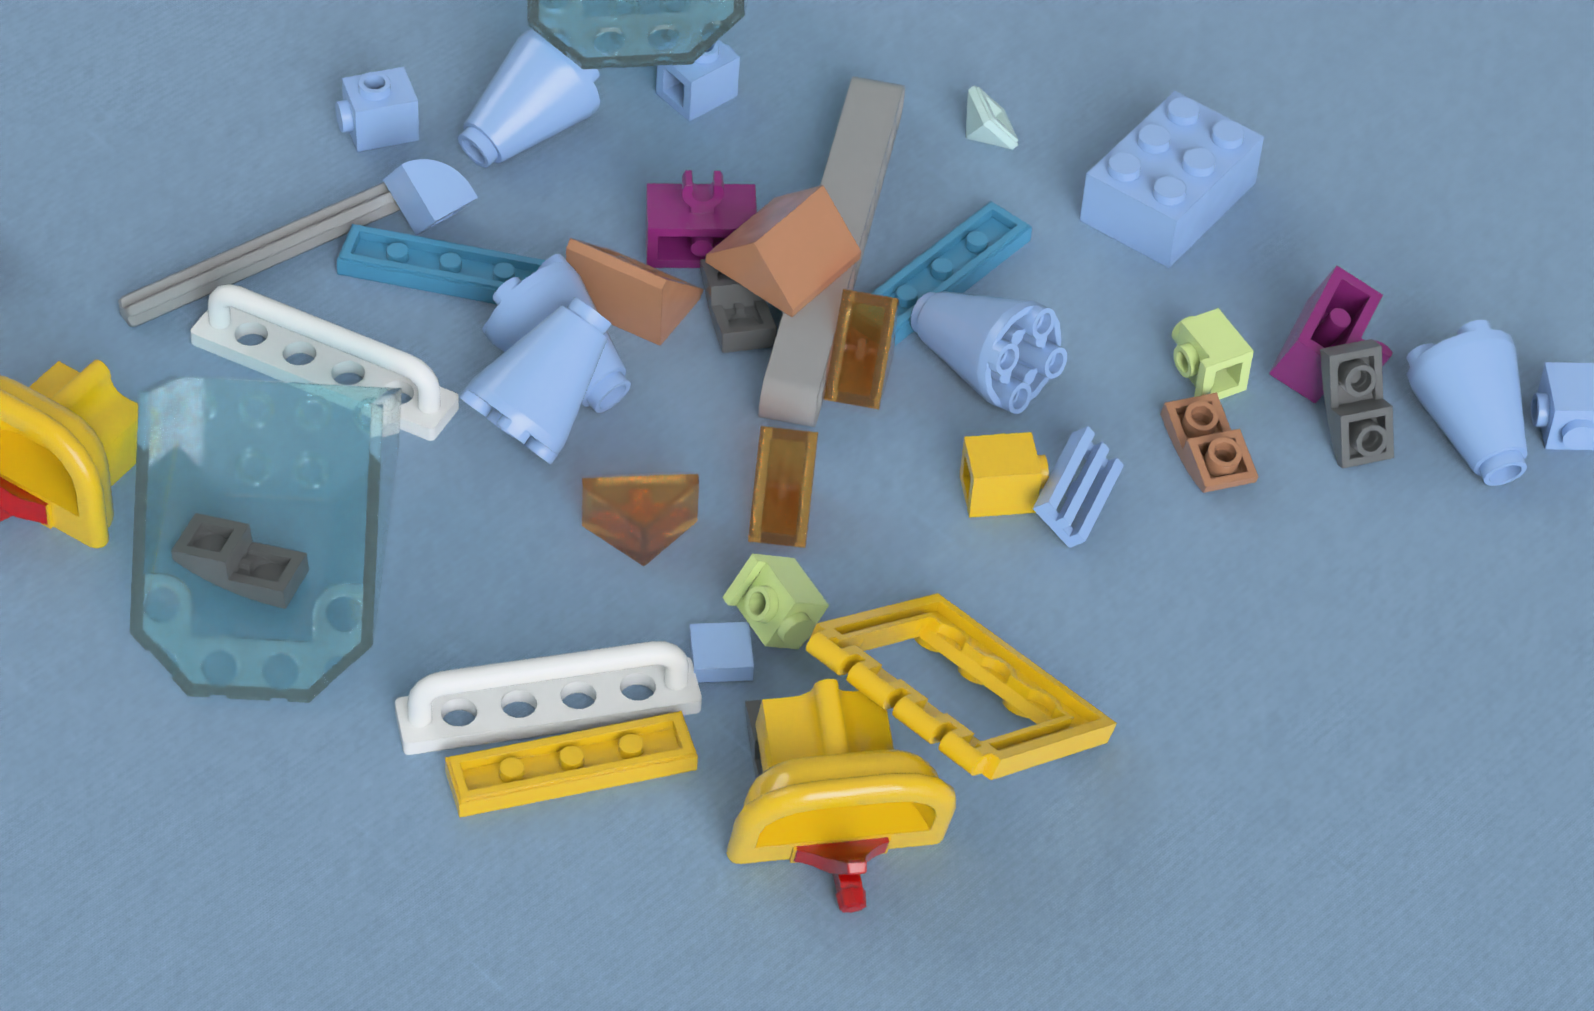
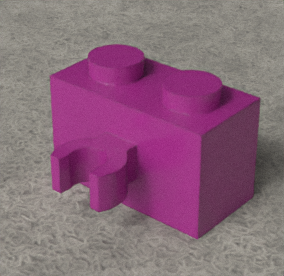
(693, 218)
(1331, 317)

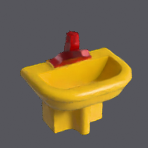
(65, 449)
(836, 790)

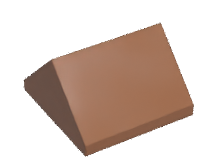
(789, 249)
(632, 292)

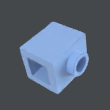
(700, 85)
(378, 109)
(1565, 406)

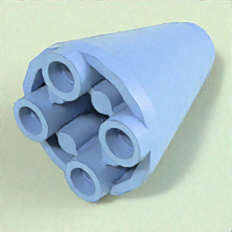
(528, 101)
(531, 301)
(993, 343)
(542, 379)
(1475, 398)

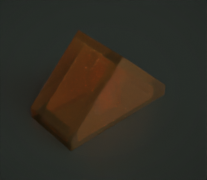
(862, 349)
(783, 486)
(640, 511)

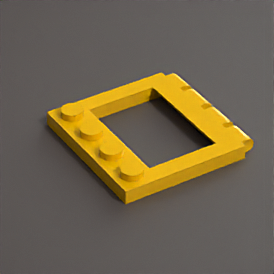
(1061, 716)

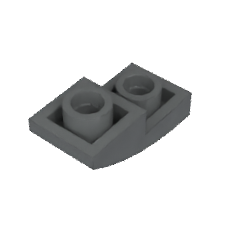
(1355, 404)

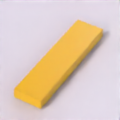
(570, 764)

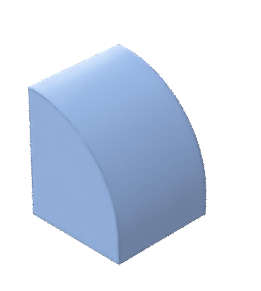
(428, 192)

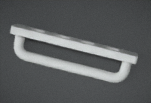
(335, 351)
(544, 685)

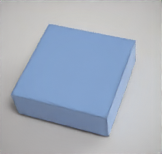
(721, 651)

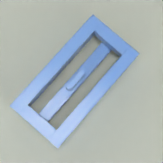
(1085, 495)

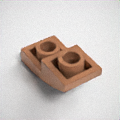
(1206, 444)

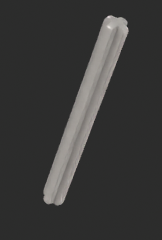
(256, 255)

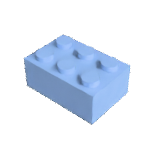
(1171, 178)

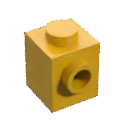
(1001, 474)

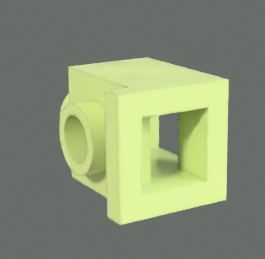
(1212, 354)
(777, 600)

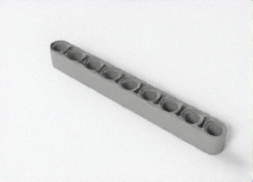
(854, 179)

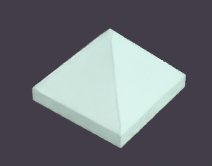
(988, 121)

